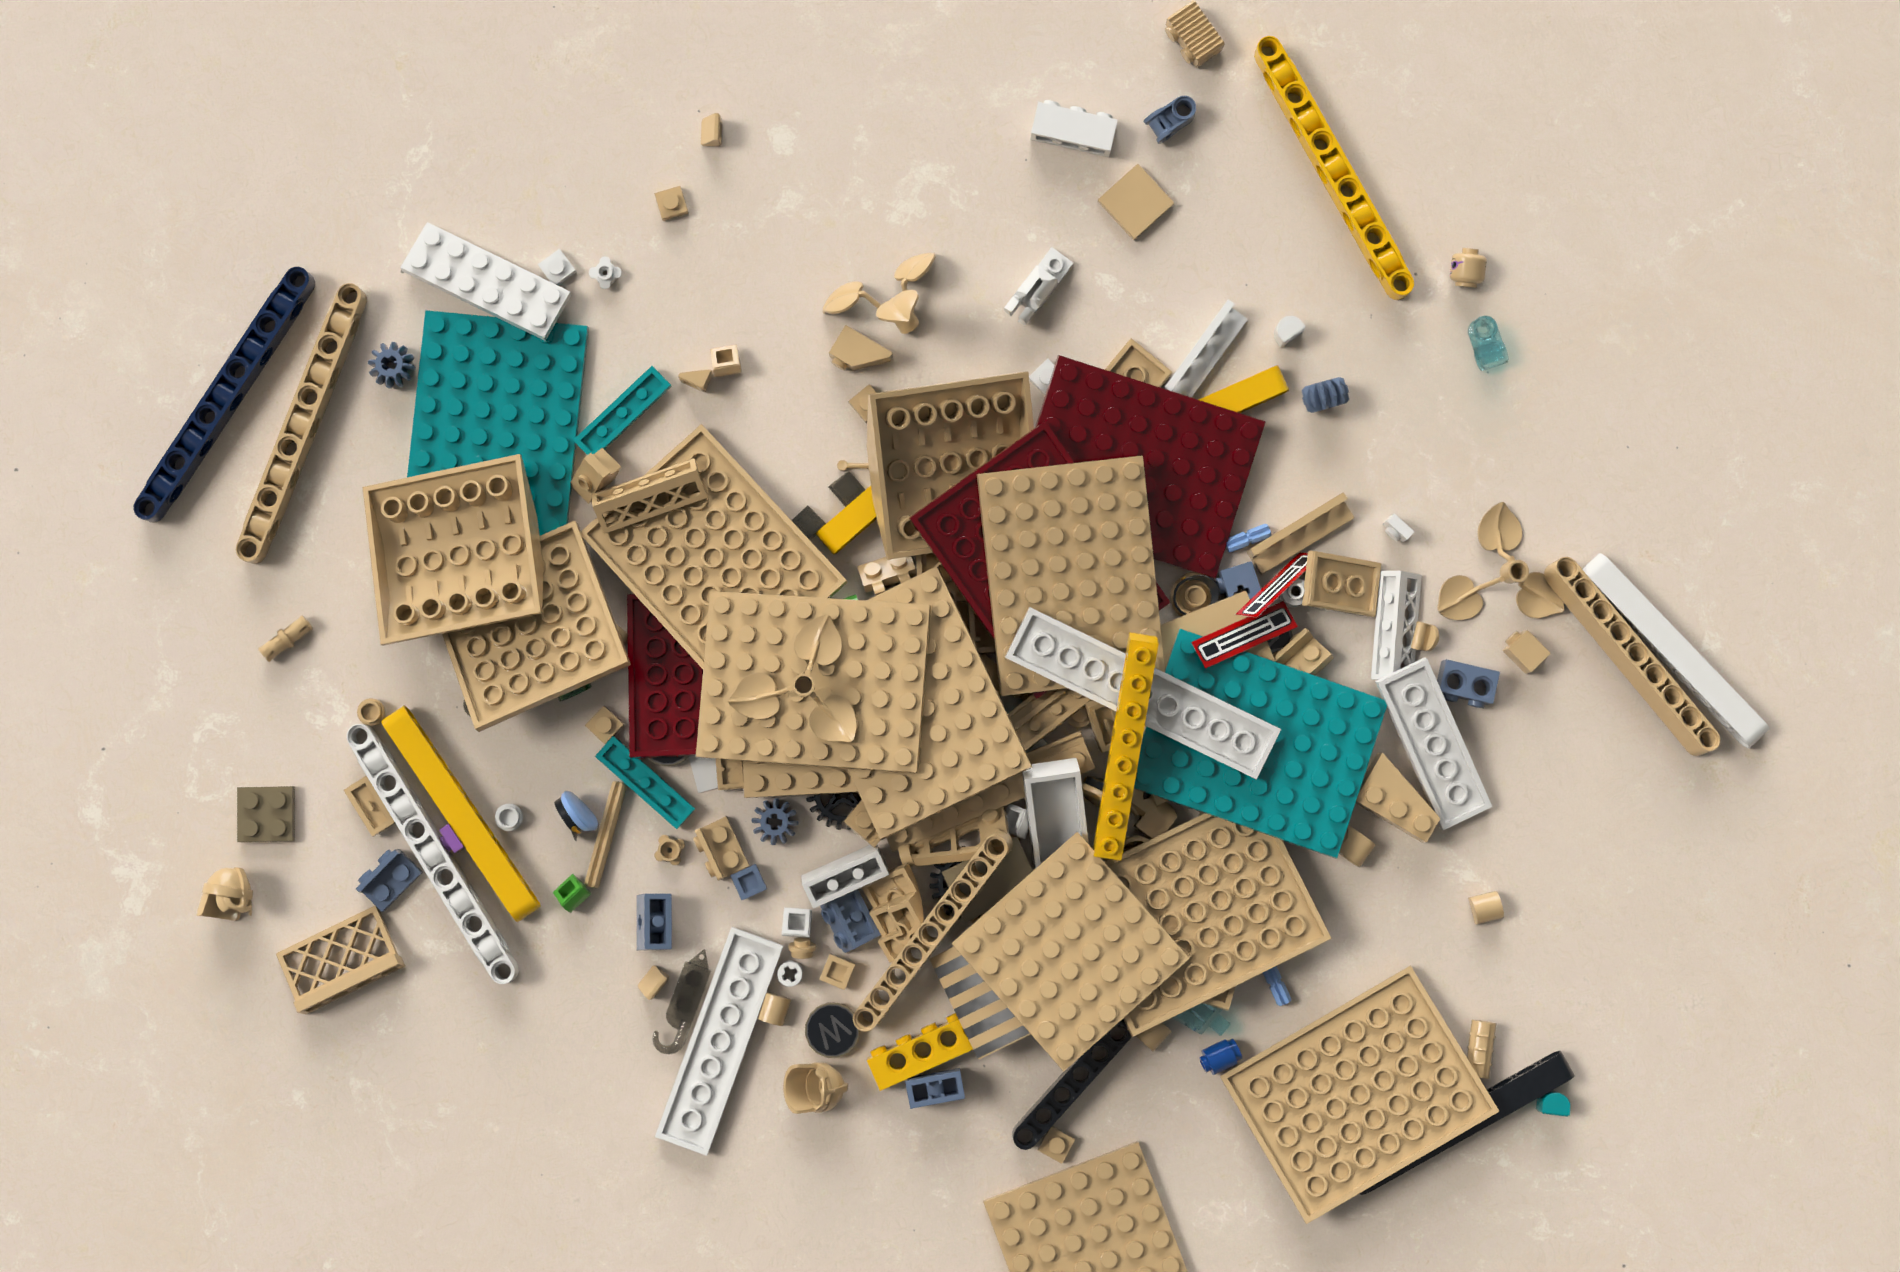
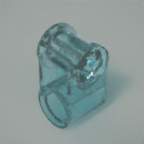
(1487, 346)

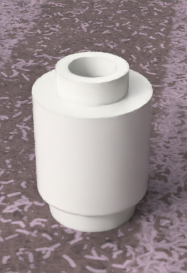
(1289, 599)

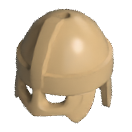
(226, 895)
(813, 1087)

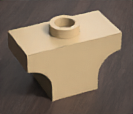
(594, 474)

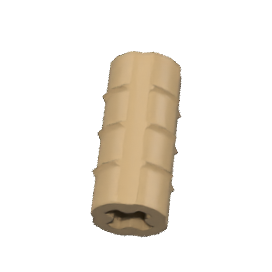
(1481, 1046)

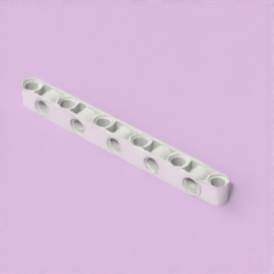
(432, 855)

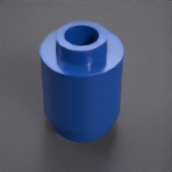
(1220, 1056)

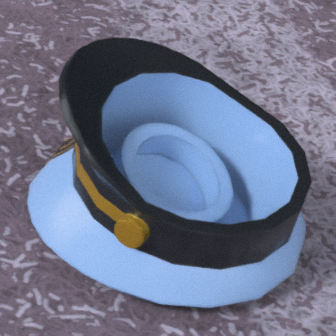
(575, 814)

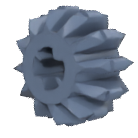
(387, 374)
(1325, 394)
(768, 828)

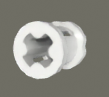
(782, 970)

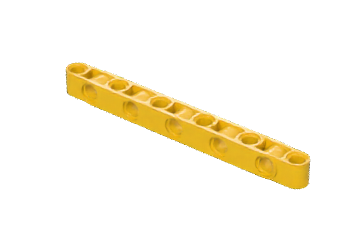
(1333, 168)

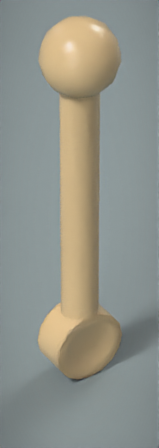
(842, 465)

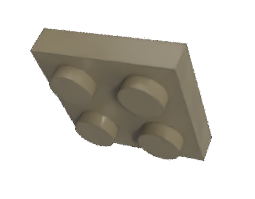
(266, 814)

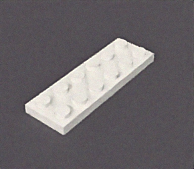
(486, 281)
(1433, 743)

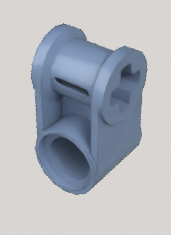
(1166, 120)

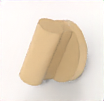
(1425, 637)

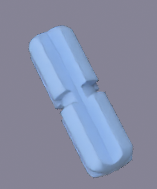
(1252, 536)
(1277, 987)

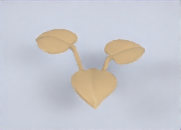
(897, 309)
(1500, 531)
(834, 717)

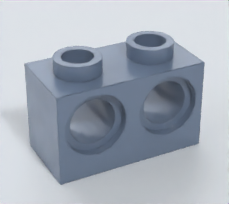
(1467, 677)

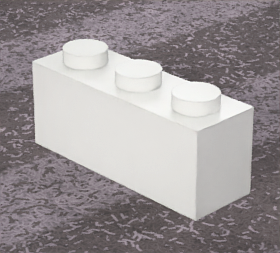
(1073, 128)
(844, 875)

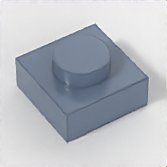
(748, 882)

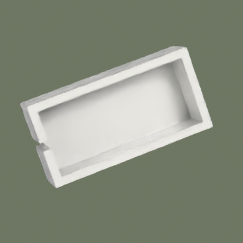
(1054, 806)

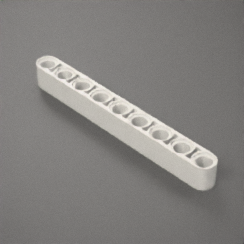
(1677, 653)

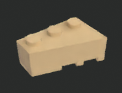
(1395, 800)

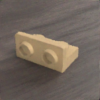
(1304, 653)
(721, 849)

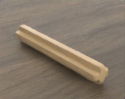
(605, 834)

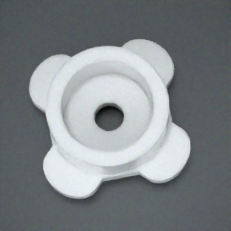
(605, 280)

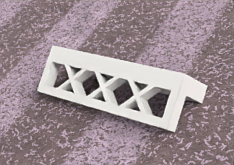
(1207, 351)
(1392, 624)

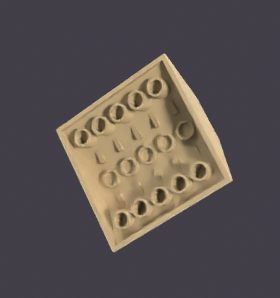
(933, 439)
(454, 549)

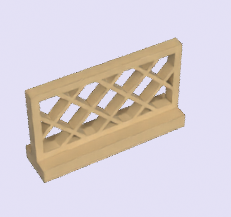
(350, 981)

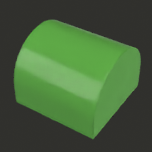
(571, 893)

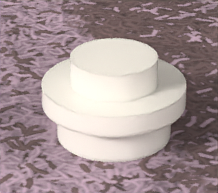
(508, 817)

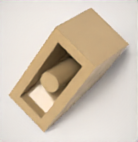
(857, 351)

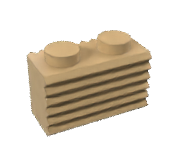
(1194, 34)

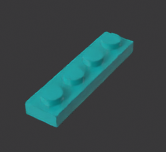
(623, 412)
(645, 782)

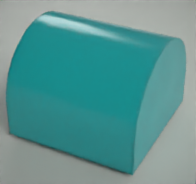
(1553, 1104)

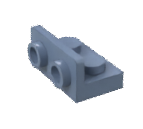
(388, 879)
(849, 921)

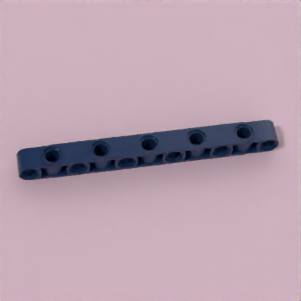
(224, 395)

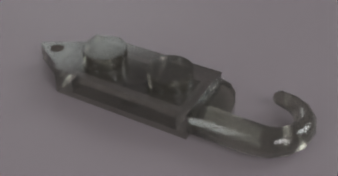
(685, 1002)

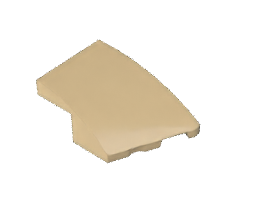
(895, 909)

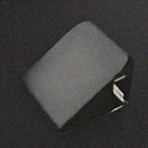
(846, 488)
(808, 522)

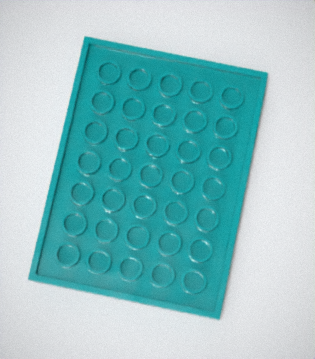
(499, 395)
(1311, 771)

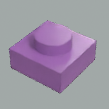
(450, 839)

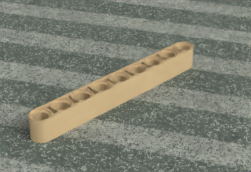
(1644, 660)
(923, 940)

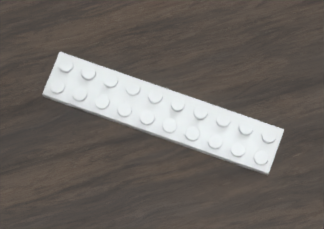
(1173, 705)

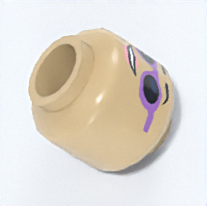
(1468, 268)

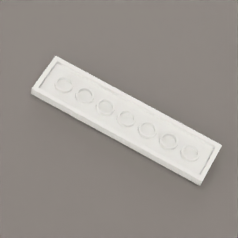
(719, 1041)

